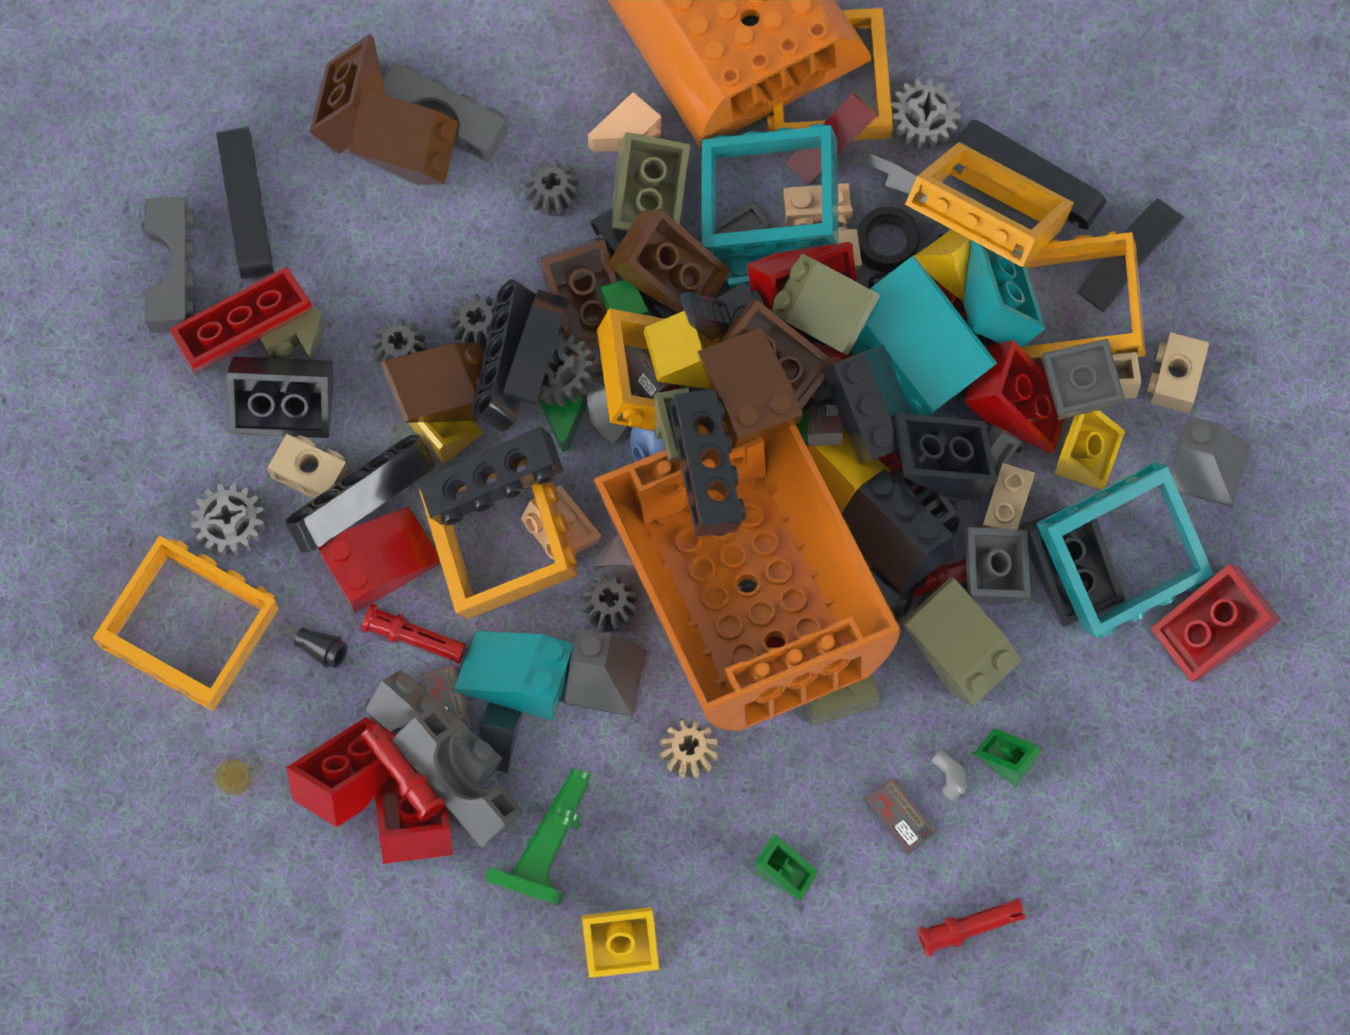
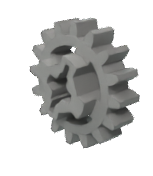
(939, 109)
(214, 521)

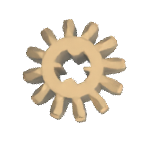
(702, 753)

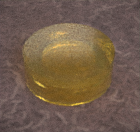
(233, 777)

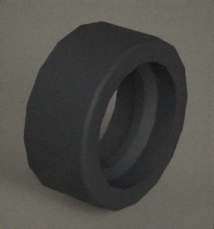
(893, 216)

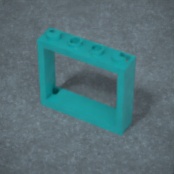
(779, 239)
(1101, 502)

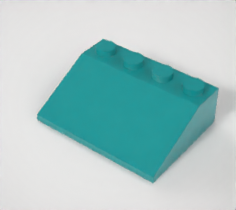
(924, 338)

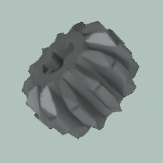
(561, 193)
(472, 312)
(395, 334)
(598, 608)

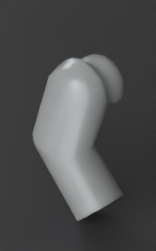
(954, 773)

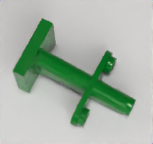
(533, 867)

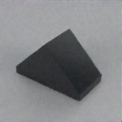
(500, 730)

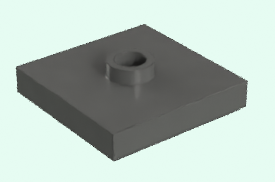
(1083, 379)

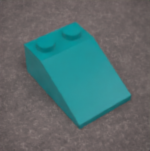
(1000, 298)
(516, 671)

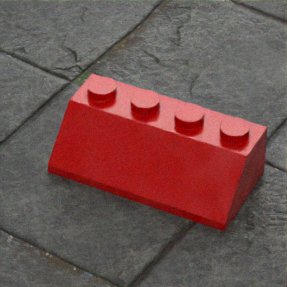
(240, 320)

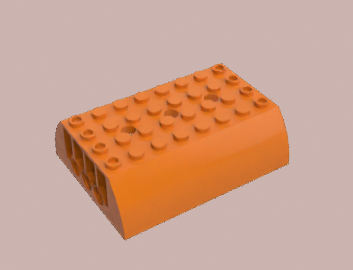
(735, 73)
(797, 552)

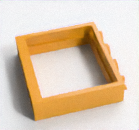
(882, 125)
(981, 222)
(1088, 248)
(614, 332)
(205, 567)
(456, 575)

